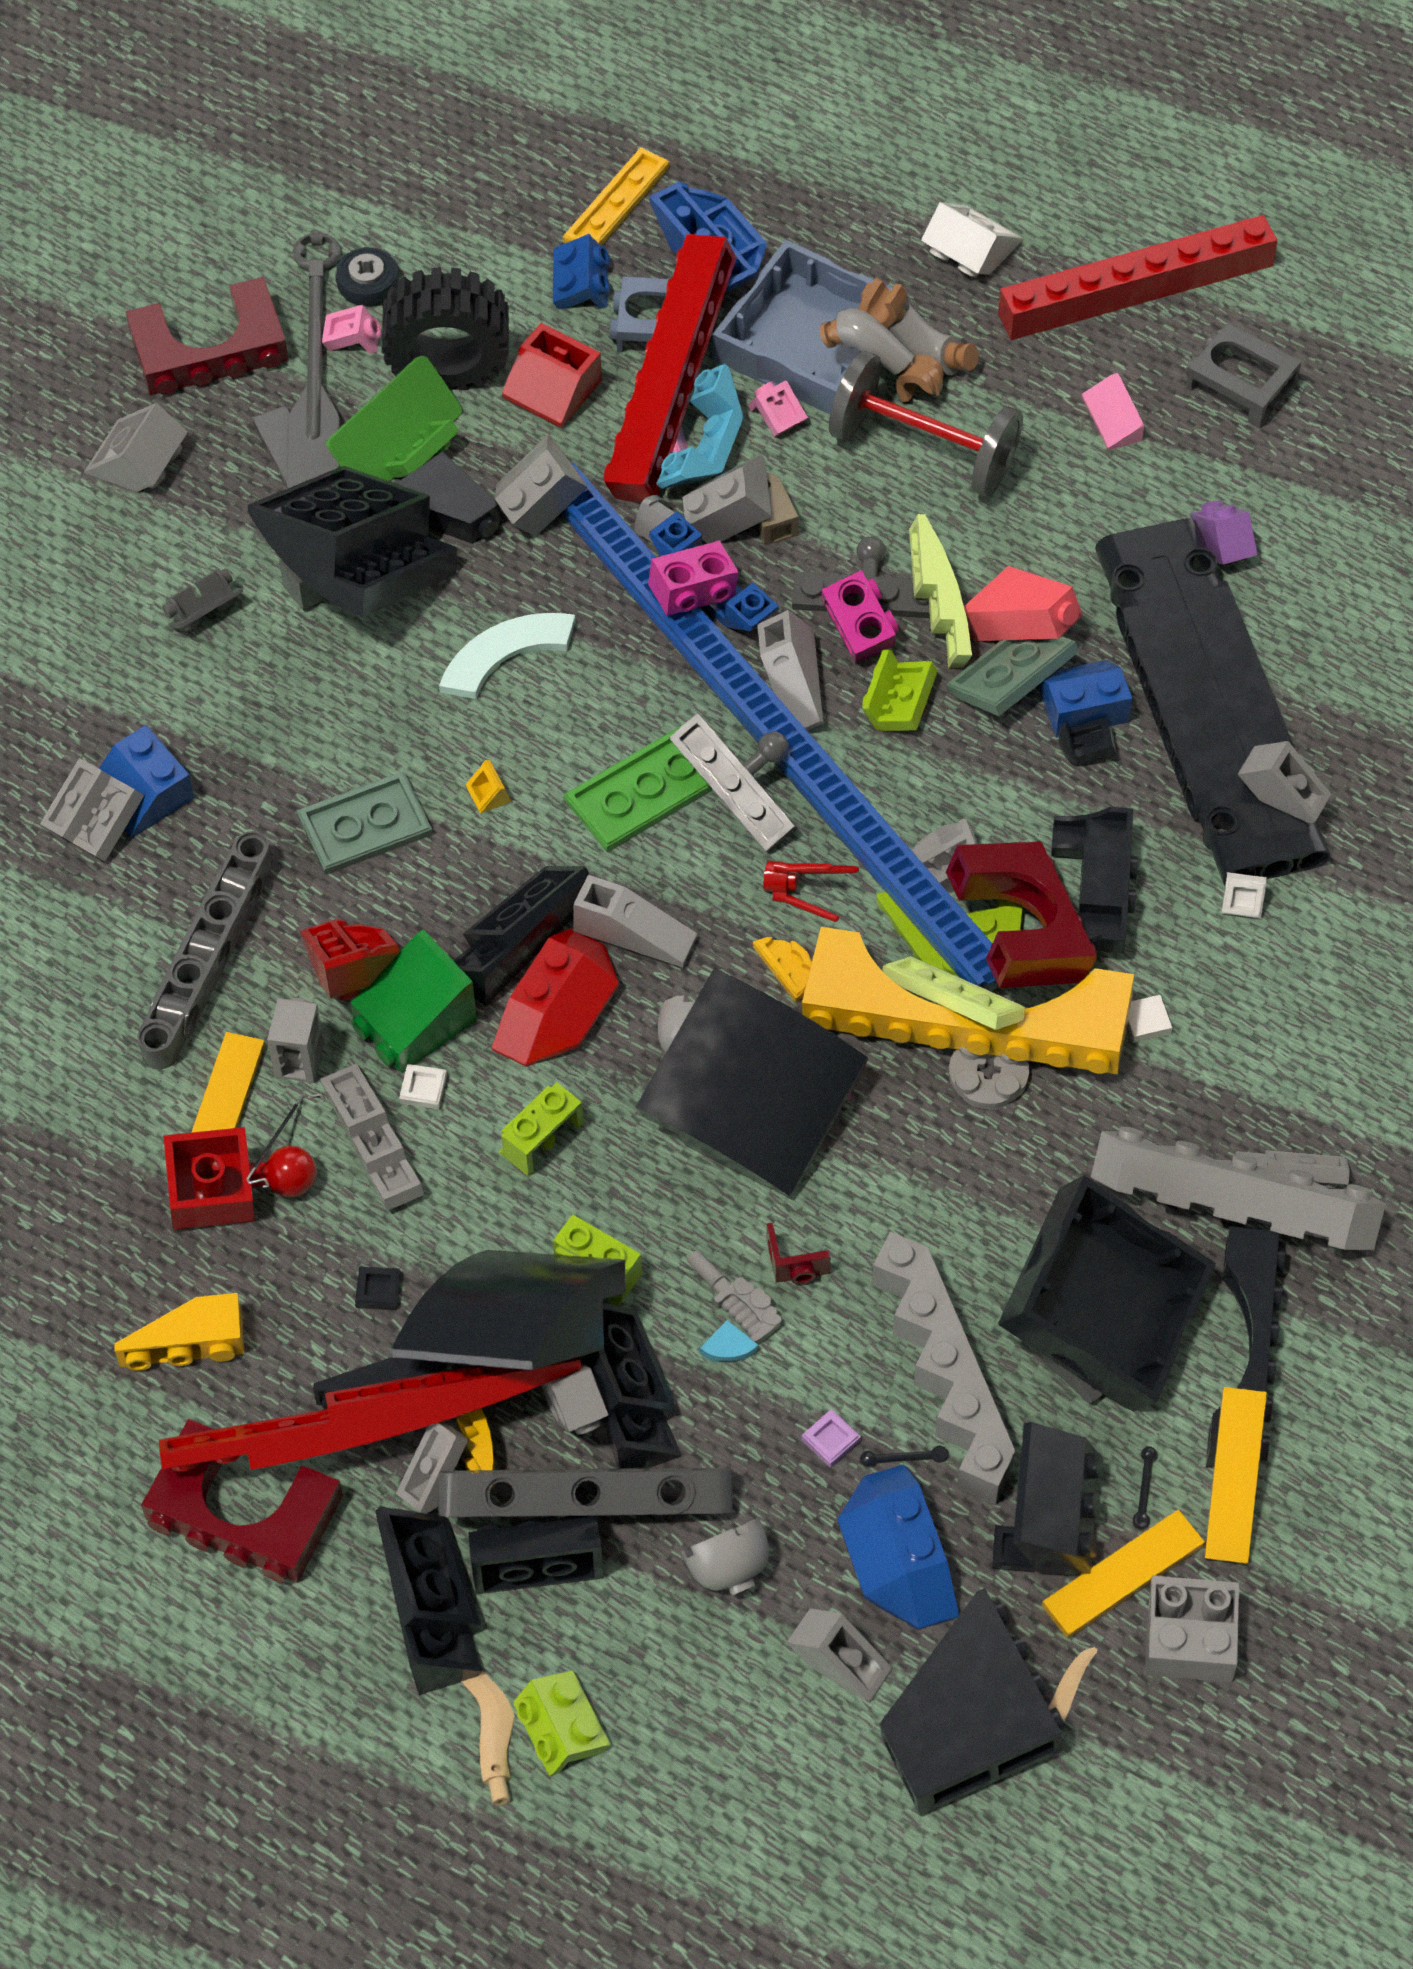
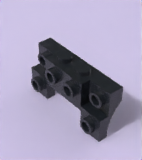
(1107, 866)

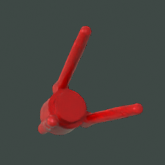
(783, 876)

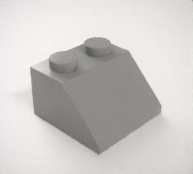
(138, 449)
(539, 487)
(730, 501)

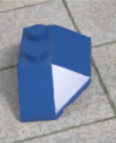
(700, 212)
(898, 1549)

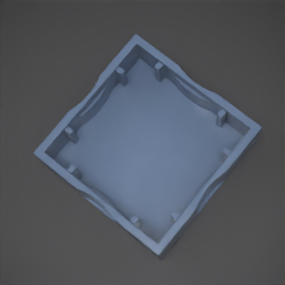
(778, 324)

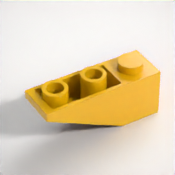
(194, 1330)

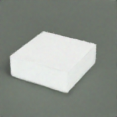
(1244, 895)
(1148, 1019)
(423, 1086)

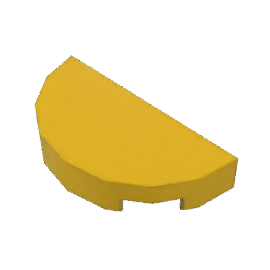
(787, 962)

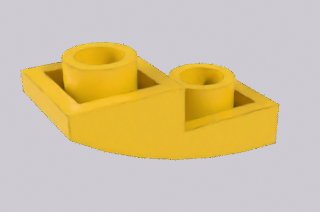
(479, 1443)

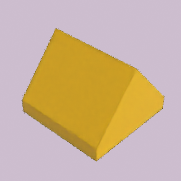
(487, 788)

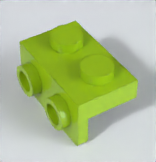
(898, 693)
(560, 1721)

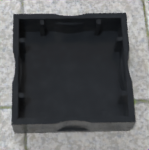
(1107, 1294)

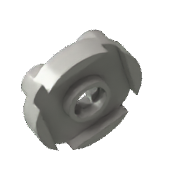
(984, 1092)

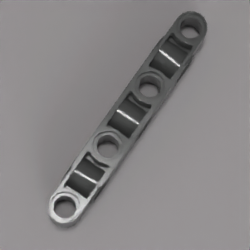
(205, 950)
(553, 1492)

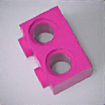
(693, 578)
(851, 619)

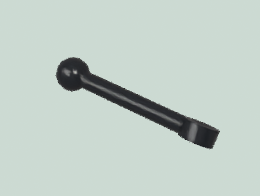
(938, 1454)
(1141, 1519)

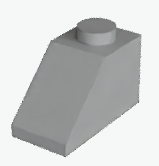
(1284, 781)
(839, 1652)

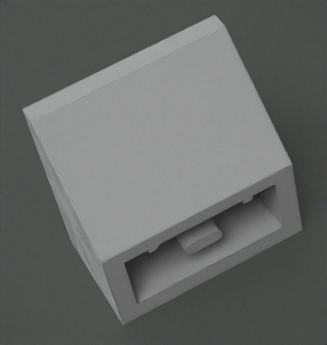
(1192, 1629)

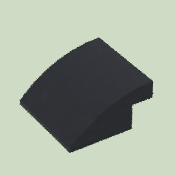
(355, 538)
(752, 1083)
(512, 1310)

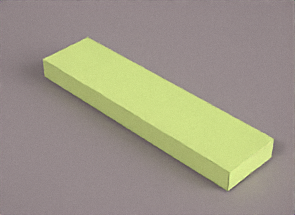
(954, 993)

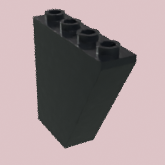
(970, 1712)

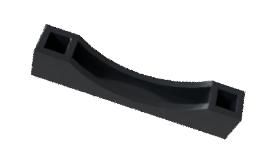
(1250, 1274)

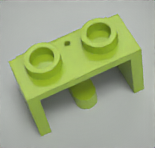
(536, 1124)
(585, 1240)

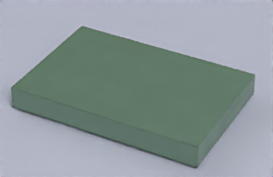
(1010, 672)
(364, 822)

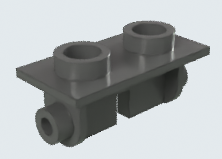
(214, 595)

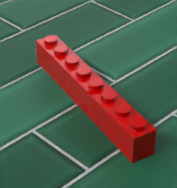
(1137, 277)
(670, 367)

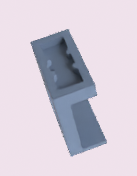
(626, 326)

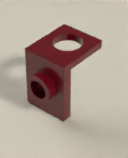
(797, 1268)

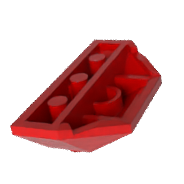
(347, 955)
(556, 999)

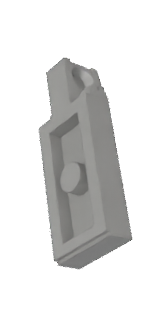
(1326, 1169)

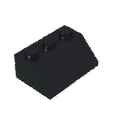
(1057, 1500)
(535, 1554)

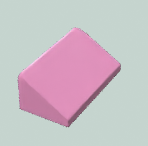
(1114, 413)

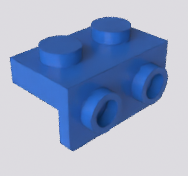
(580, 273)

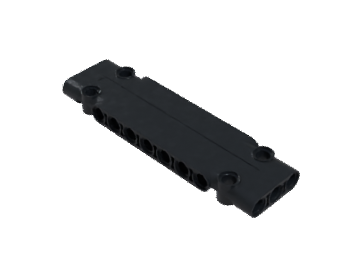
(1205, 694)

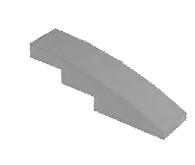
(372, 1137)

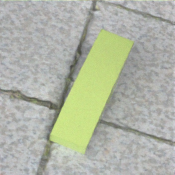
(936, 581)

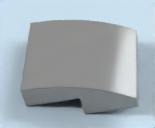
(92, 809)

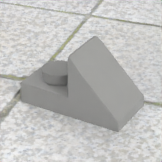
(436, 1453)

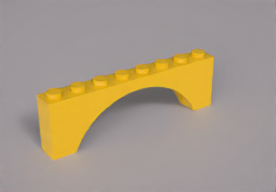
(1073, 1030)

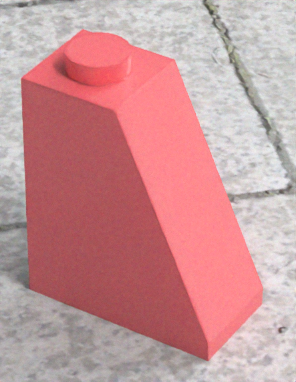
(1021, 608)

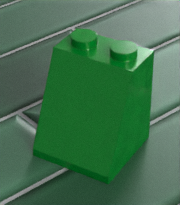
(414, 1004)

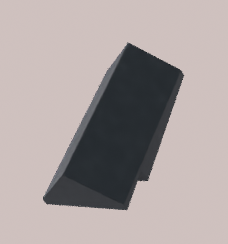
(519, 928)
(633, 1392)
(430, 1597)

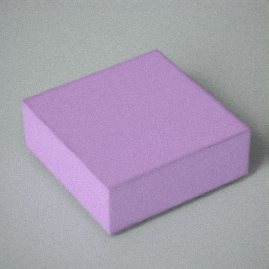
(830, 1438)

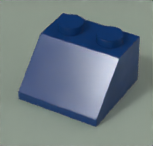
(1086, 695)
(151, 770)

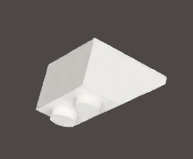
(969, 239)

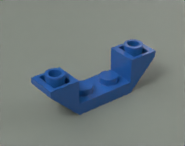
(740, 612)

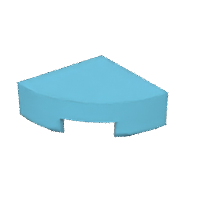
(728, 1345)

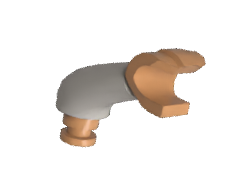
(913, 331)
(865, 333)

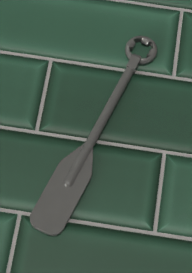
(313, 415)

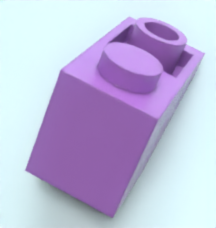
(1226, 531)

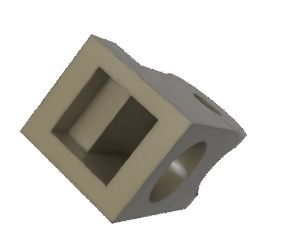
(784, 518)

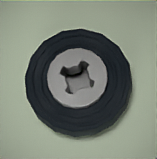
(366, 276)

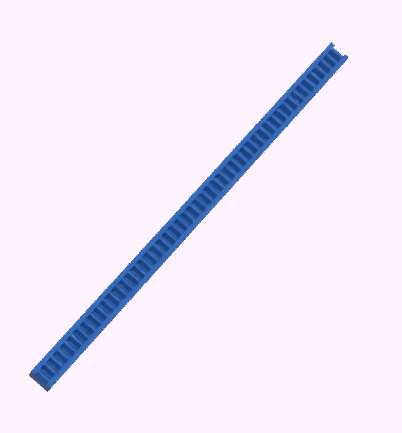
(806, 763)

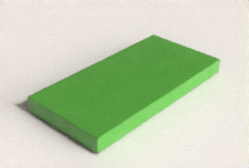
(636, 792)

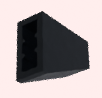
(456, 500)

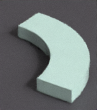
(495, 645)

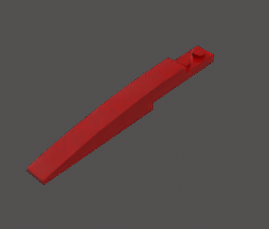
(359, 1416)

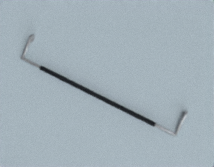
(275, 1137)

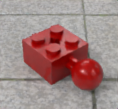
(225, 1159)

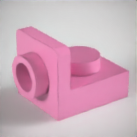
(350, 328)
(778, 407)

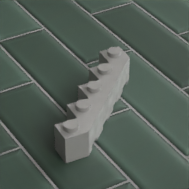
(1238, 1190)
(946, 1365)

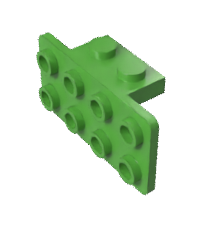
(399, 425)

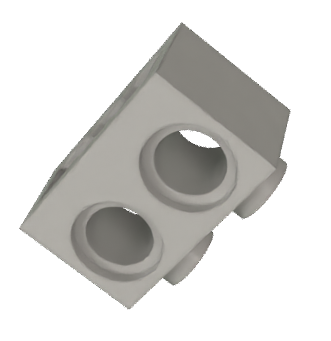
(295, 1040)
(575, 1401)

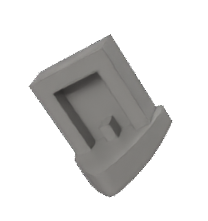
(650, 514)

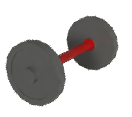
(857, 396)

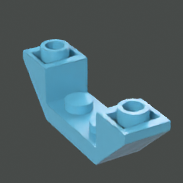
(718, 401)

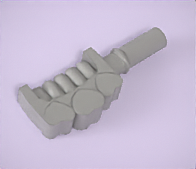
(748, 1305)

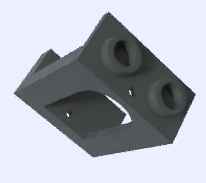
(1259, 401)

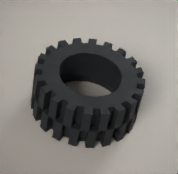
(452, 303)

